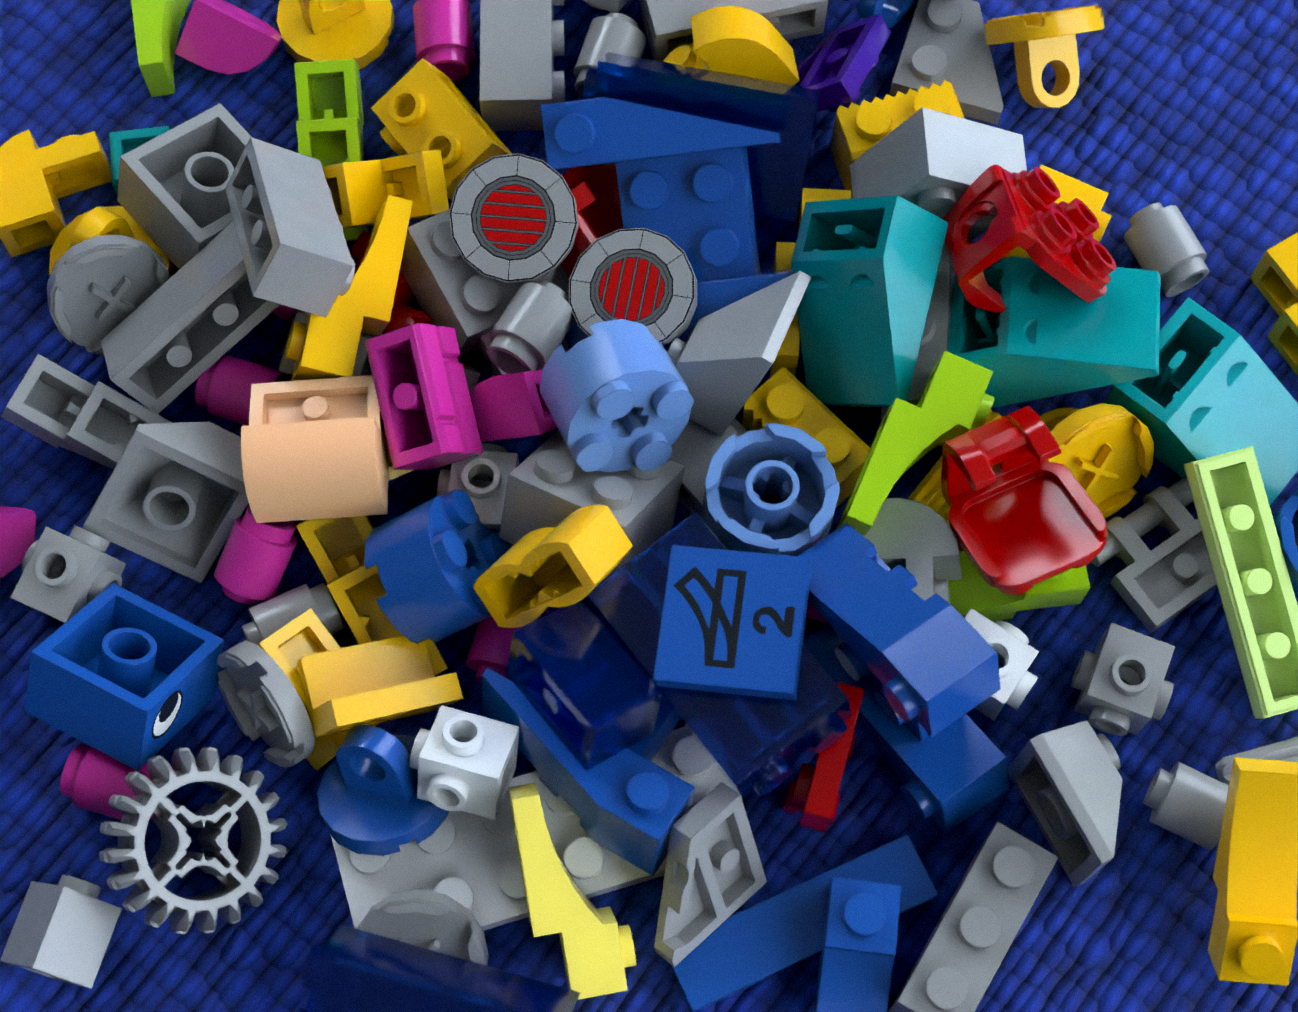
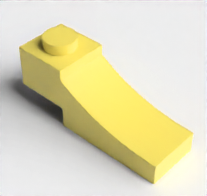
(590, 939)

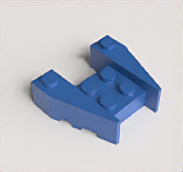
(674, 178)
(918, 677)
(621, 801)

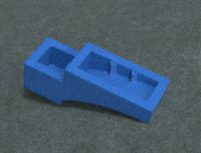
(857, 946)

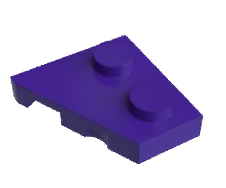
(843, 62)

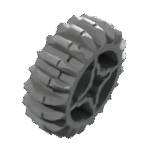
(171, 860)

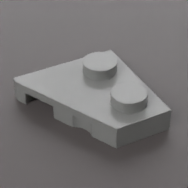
(950, 45)
(707, 872)

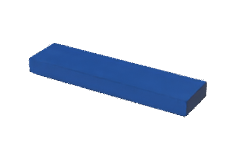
(791, 926)

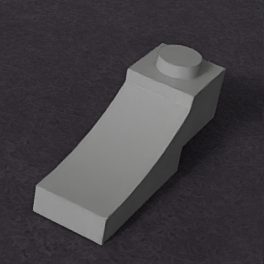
(75, 412)

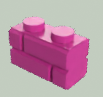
(423, 397)

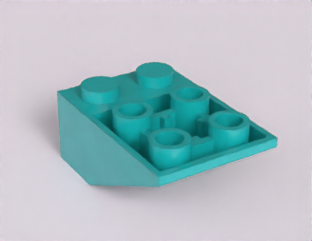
(866, 296)
(1054, 339)
(1214, 400)

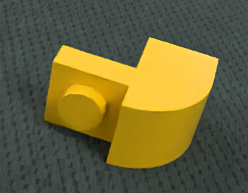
(737, 44)
(36, 179)
(363, 186)

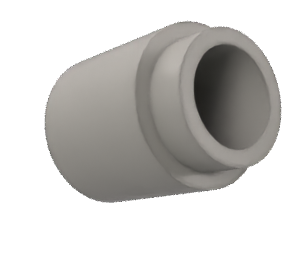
(612, 34)
(1167, 244)
(530, 328)
(284, 608)
(1188, 804)

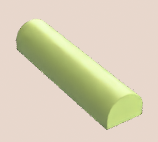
(1249, 576)

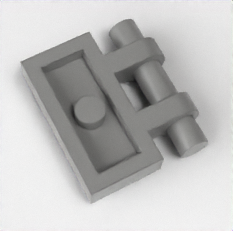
(1171, 575)

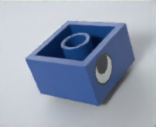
(123, 676)

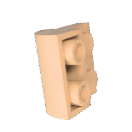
(315, 450)

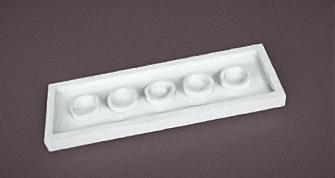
(479, 857)

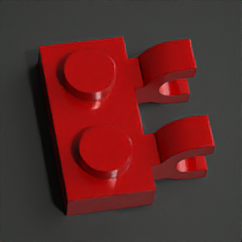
(819, 785)

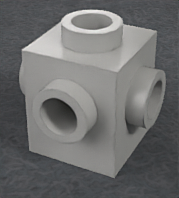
(66, 572)
(1123, 681)

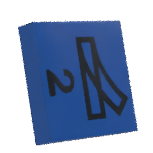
(733, 622)

